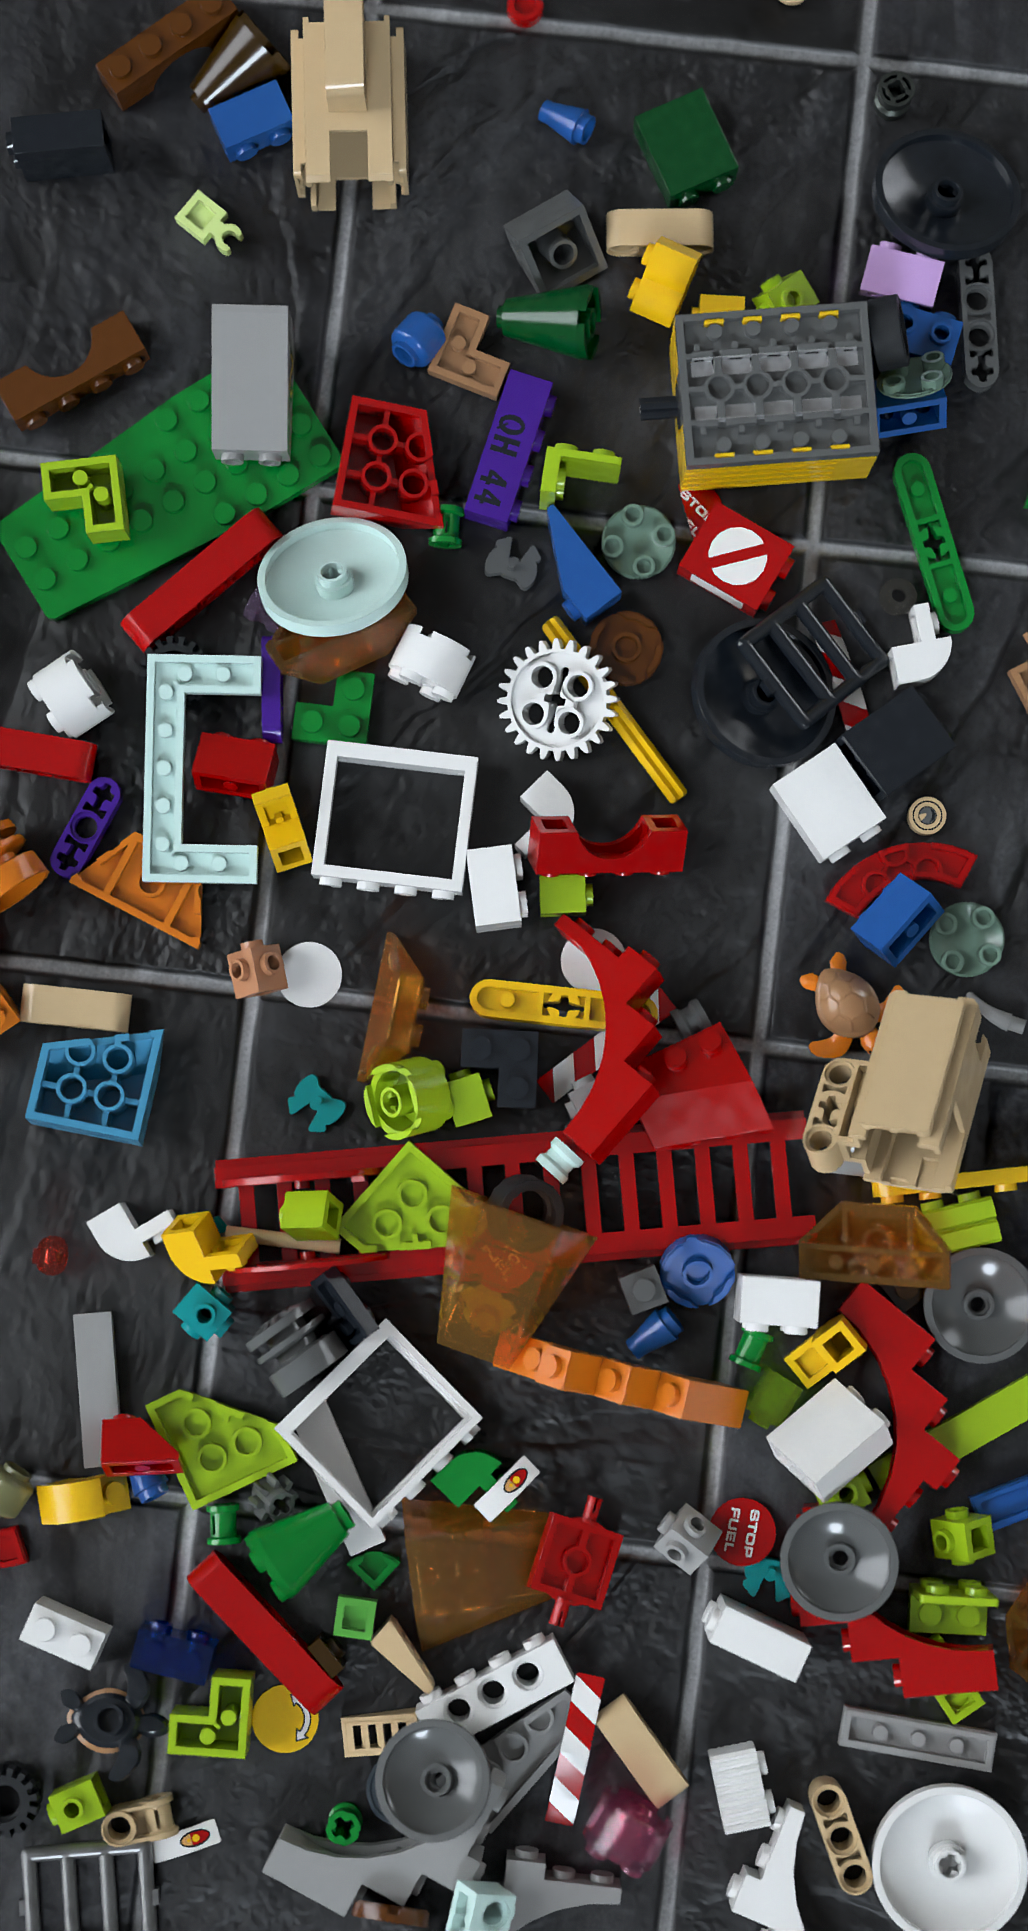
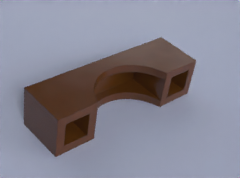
(137, 65)
(113, 352)

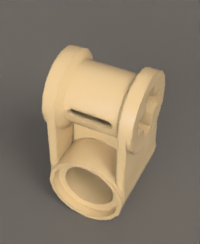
(143, 1820)

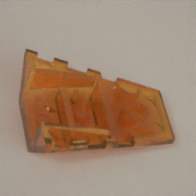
(501, 1276)
(467, 1567)

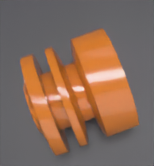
(17, 873)

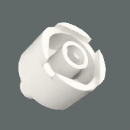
(432, 663)
(72, 695)

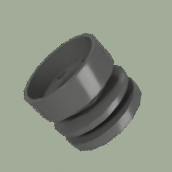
(296, 1347)

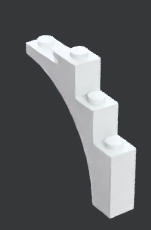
(769, 1892)

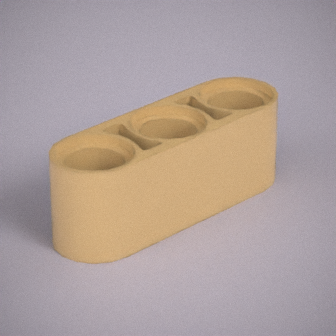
(633, 229)
(75, 1008)
(641, 1751)
(846, 1852)

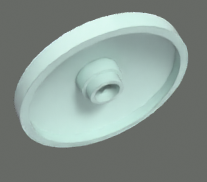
(333, 576)

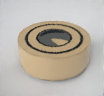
(926, 816)

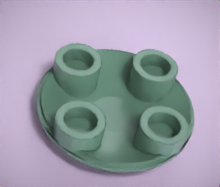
(921, 378)
(638, 541)
(967, 939)

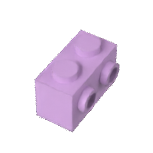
(901, 273)

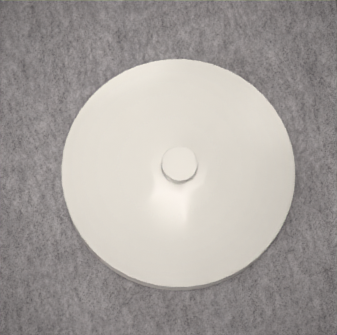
(949, 1861)

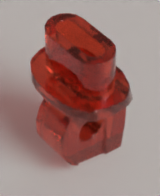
(51, 1255)

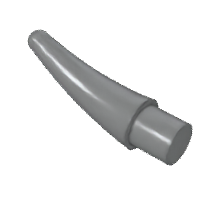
(998, 1017)

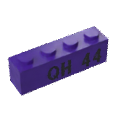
(509, 450)

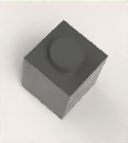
(642, 1289)

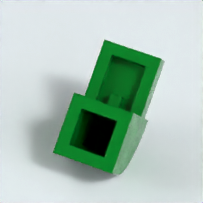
(466, 1473)

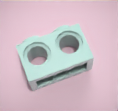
(481, 1907)

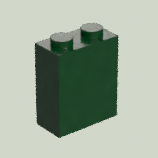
(686, 149)

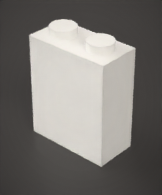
(828, 804)
(830, 1439)
(756, 1637)

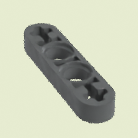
(981, 319)

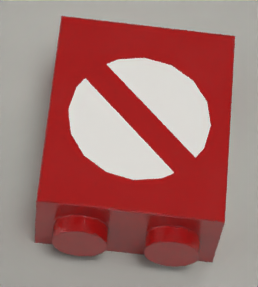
(736, 560)

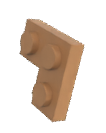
(461, 361)

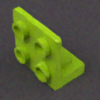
(566, 461)
(949, 1608)

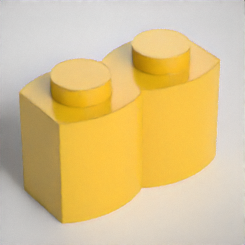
(664, 281)

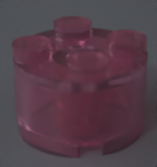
(626, 1831)

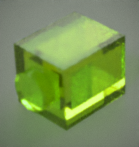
(772, 1399)

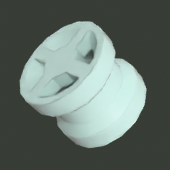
(559, 1160)

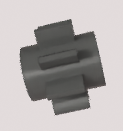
(273, 1497)

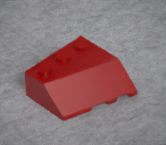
(387, 467)
(701, 1093)

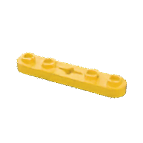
(526, 1003)
(1003, 1180)

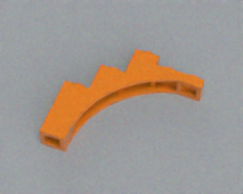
(631, 1384)

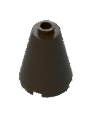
(237, 64)

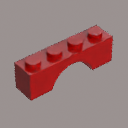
(652, 846)

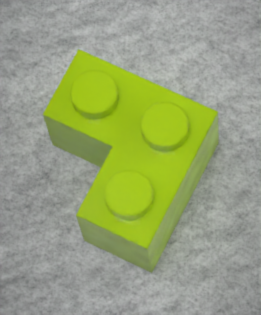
(92, 485)
(218, 1729)

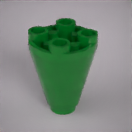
(298, 1545)

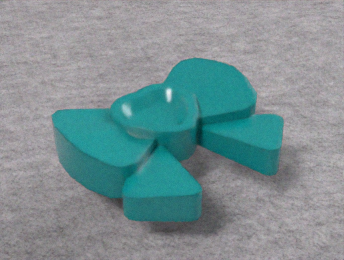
(328, 1108)
(770, 1570)

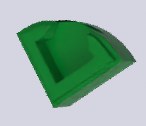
(373, 1566)

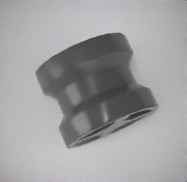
(690, 1019)

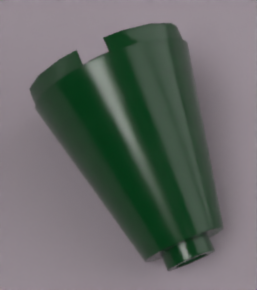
(555, 320)

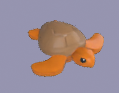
(845, 1007)

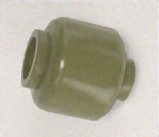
(14, 1489)

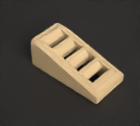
(398, 1649)
(378, 1718)

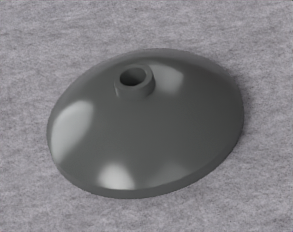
(1000, 1324)
(833, 1588)
(408, 1787)

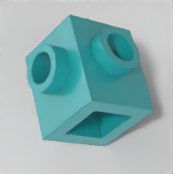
(195, 1321)

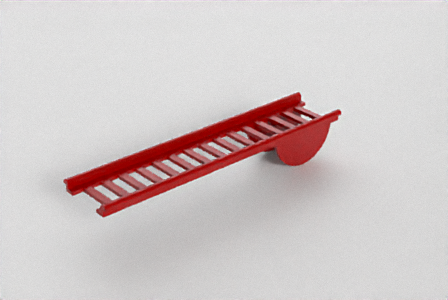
(512, 1151)

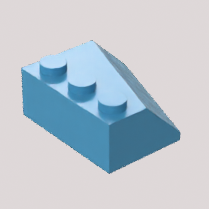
(98, 1086)

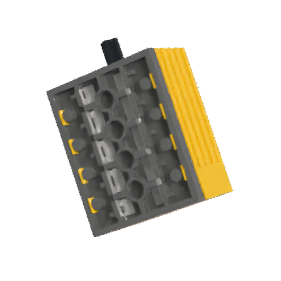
(771, 396)

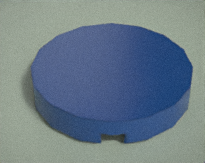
(697, 1270)

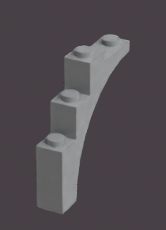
(392, 1867)
(548, 1891)

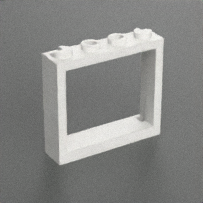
(403, 759)
(435, 1459)

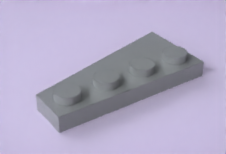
(525, 1750)

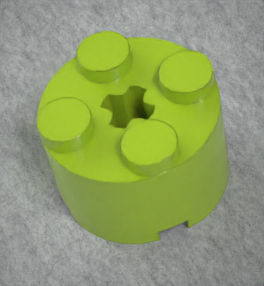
(408, 1097)

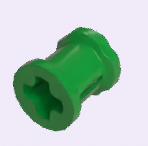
(451, 539)
(751, 1349)
(223, 1523)
(341, 1835)

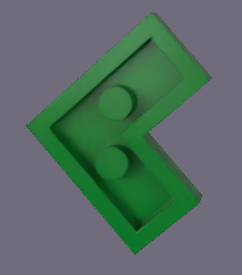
(345, 720)

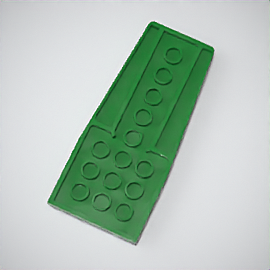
(174, 499)

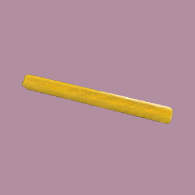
(628, 728)

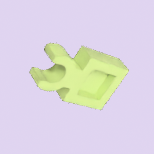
(206, 220)

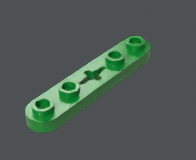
(923, 508)

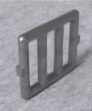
(67, 1854)

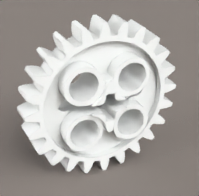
(591, 708)

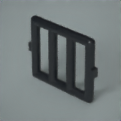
(853, 678)

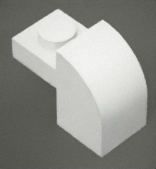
(923, 659)
(545, 798)
(123, 1238)

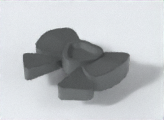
(510, 568)

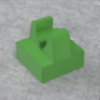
(355, 1617)

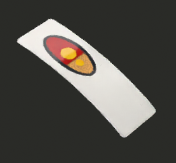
(507, 1489)
(186, 1841)

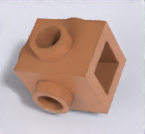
(257, 969)

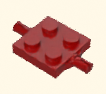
(575, 1561)

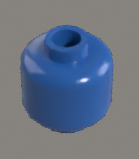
(418, 339)

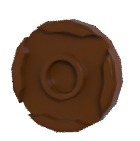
(628, 646)
(391, 1913)

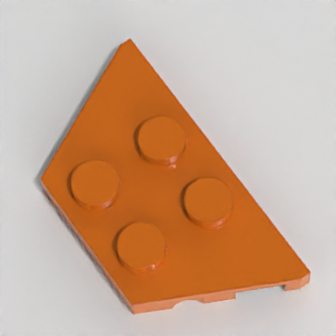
(167, 906)

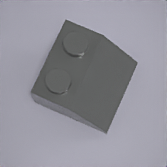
(556, 244)

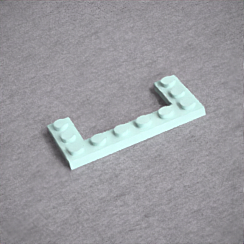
(164, 853)

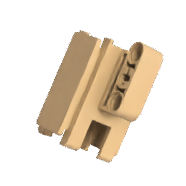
(349, 106)
(908, 1103)

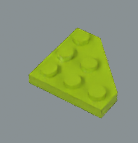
(402, 1206)
(217, 1444)

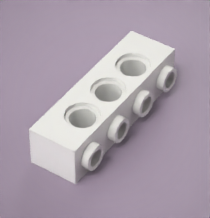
(518, 1693)

